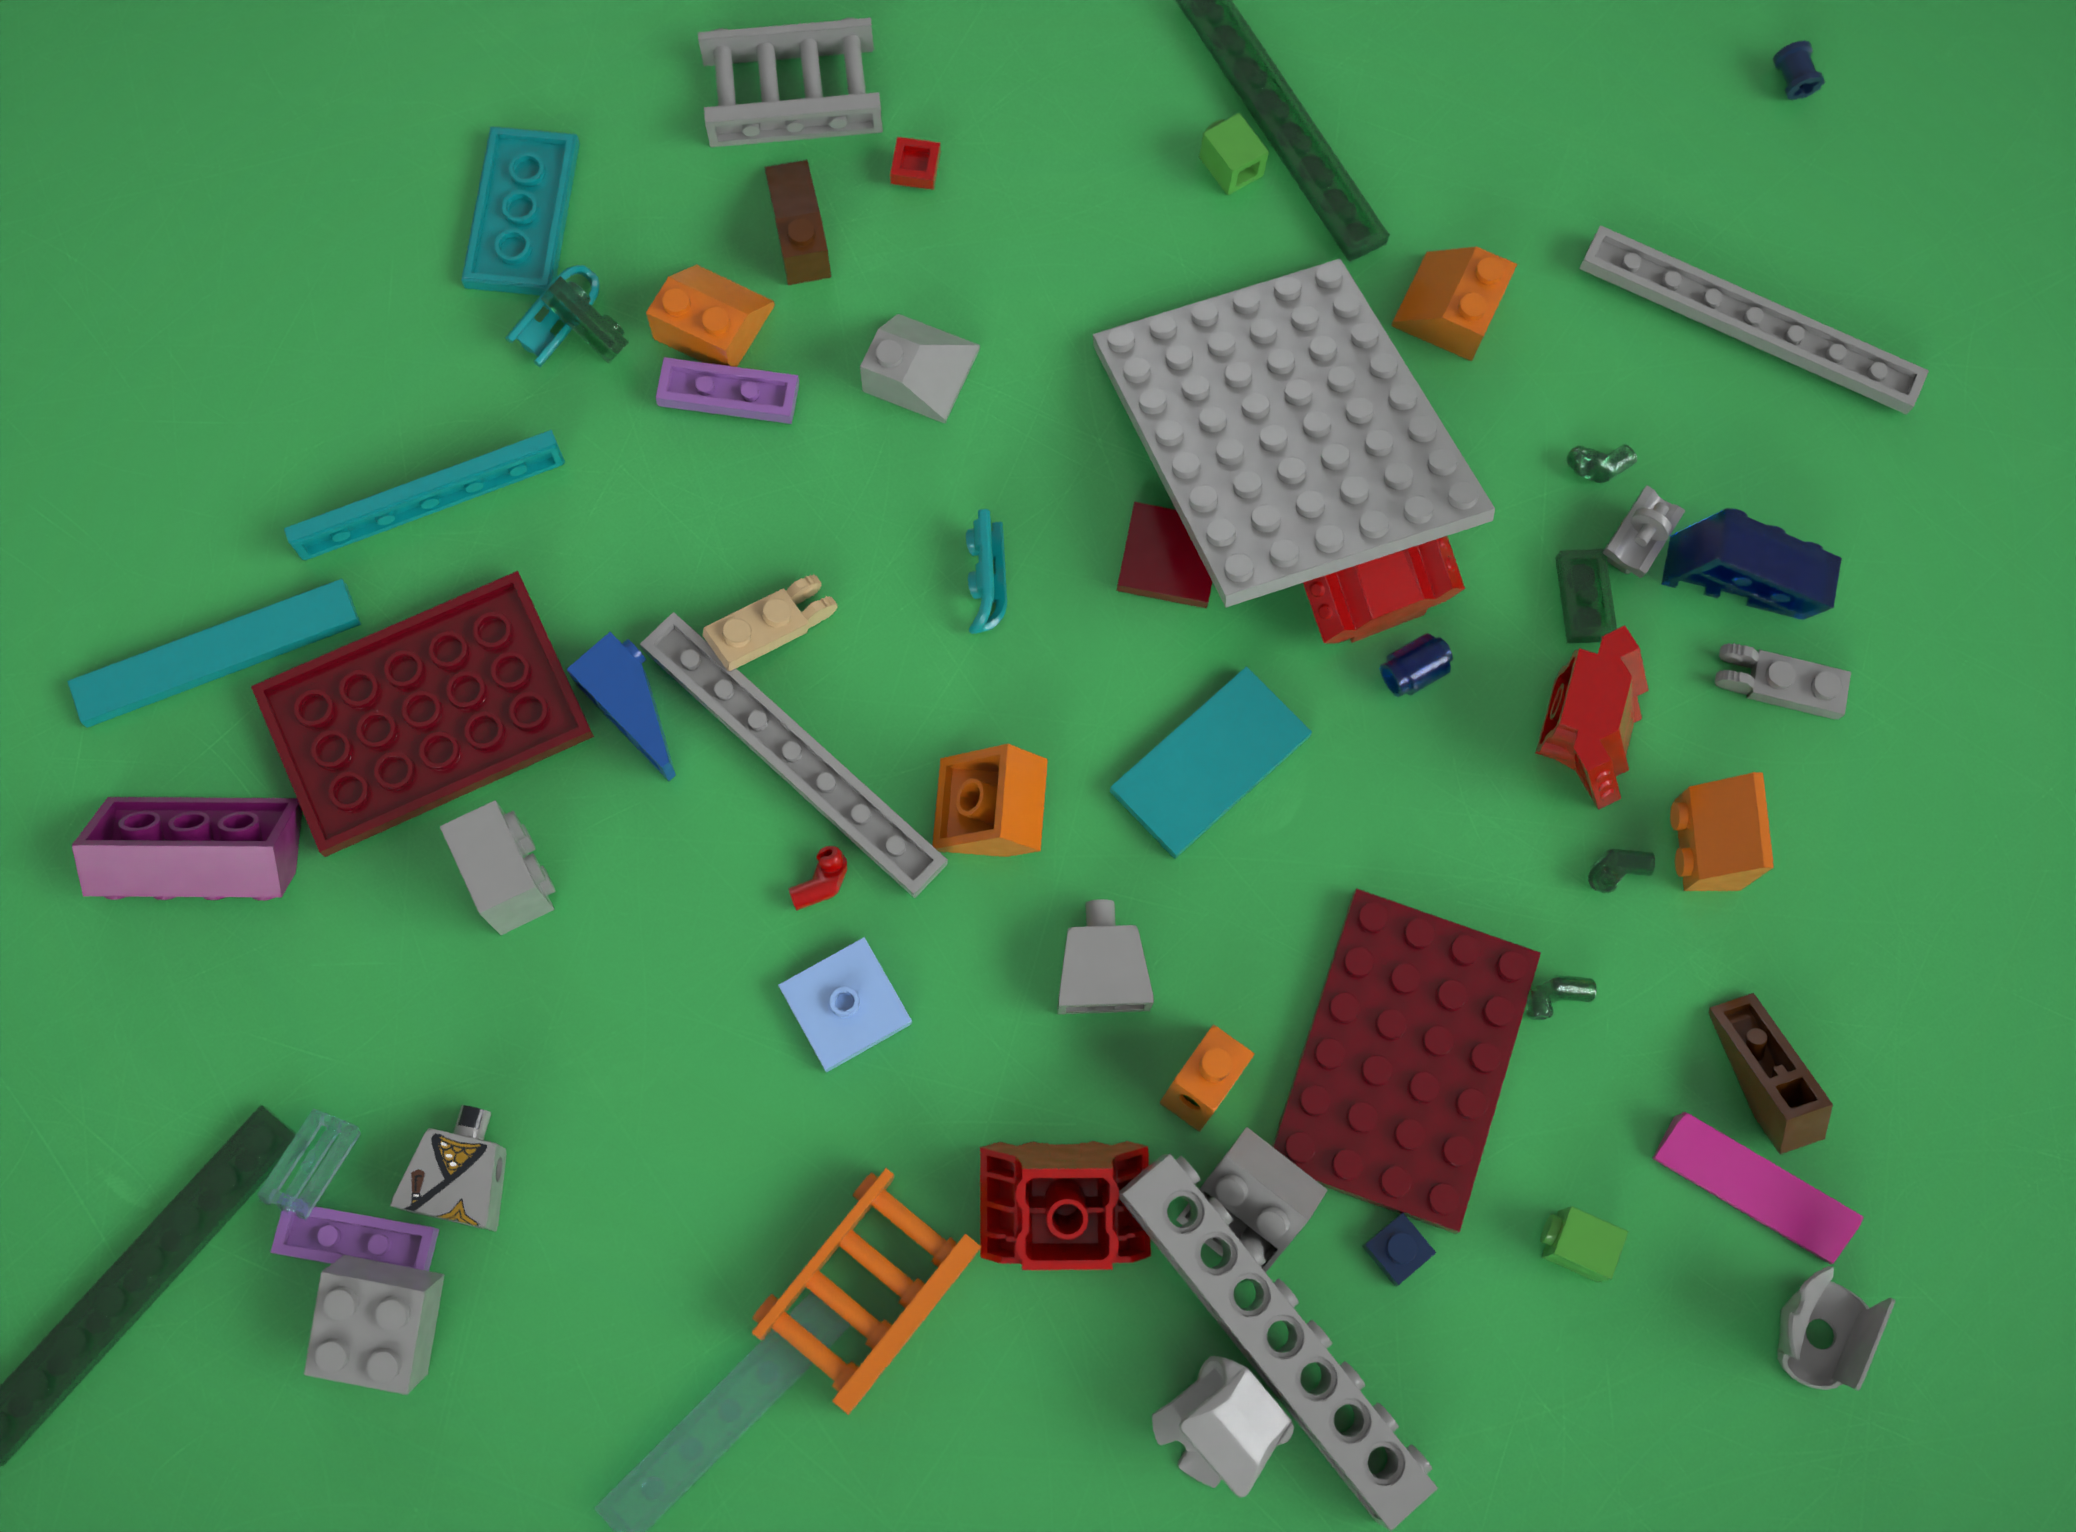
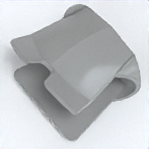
(1854, 1327)
(1225, 1426)

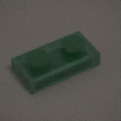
(573, 307)
(1585, 595)

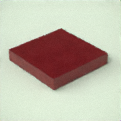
(1162, 559)

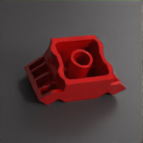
(1384, 591)
(1595, 713)
(1060, 1205)

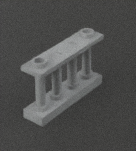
(797, 118)

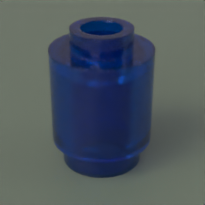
(1416, 665)

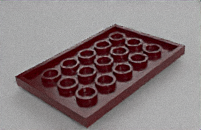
(421, 713)
(1406, 1060)

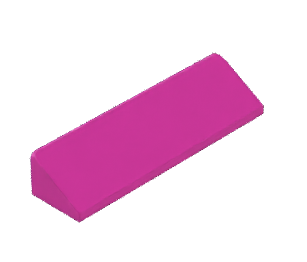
(1757, 1187)

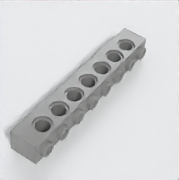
(1404, 1480)

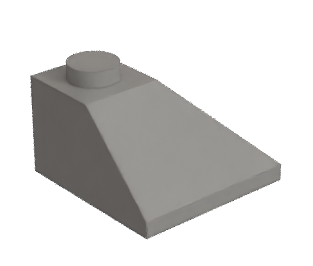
(917, 366)

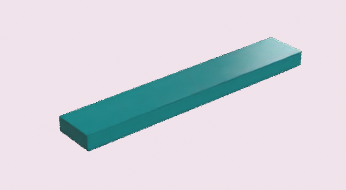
(425, 496)
(213, 653)

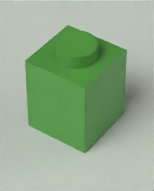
(1233, 153)
(1583, 1243)

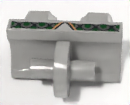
(1642, 533)

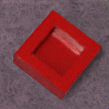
(915, 163)

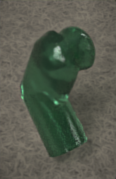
(1600, 466)
(1617, 863)
(1556, 989)

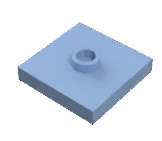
(845, 1004)

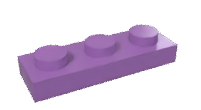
(727, 390)
(335, 1233)

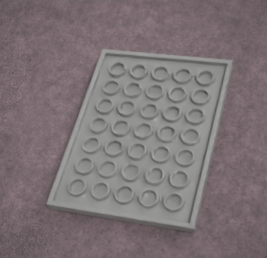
(1289, 432)

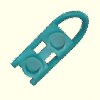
(536, 335)
(983, 582)

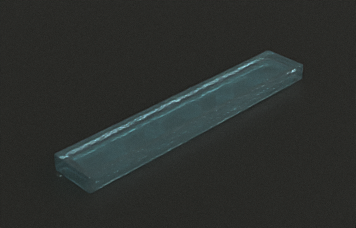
(716, 1423)

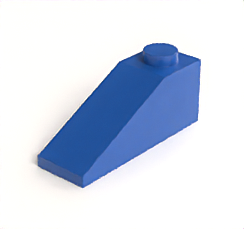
(619, 687)

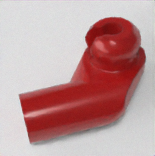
(825, 881)

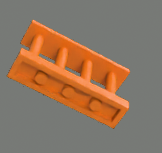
(883, 1338)

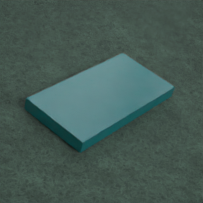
(520, 211)
(1210, 762)

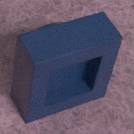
(1399, 1249)

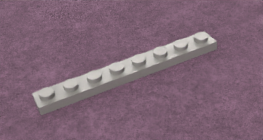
(1754, 320)
(795, 756)

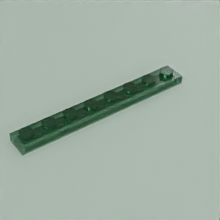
(1287, 126)
(139, 1277)

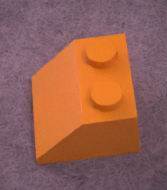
(1454, 298)
(707, 316)
(990, 802)
(1722, 834)

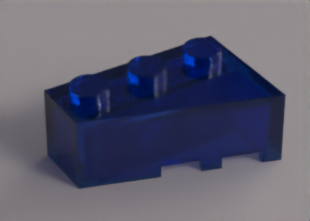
(1755, 562)

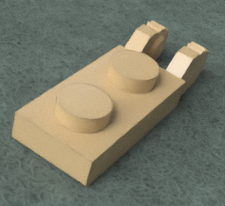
(767, 623)

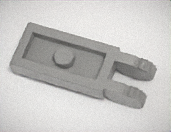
(1785, 681)

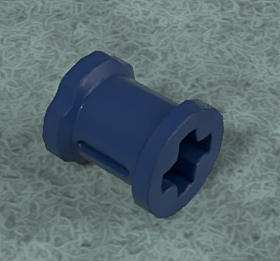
(1798, 70)

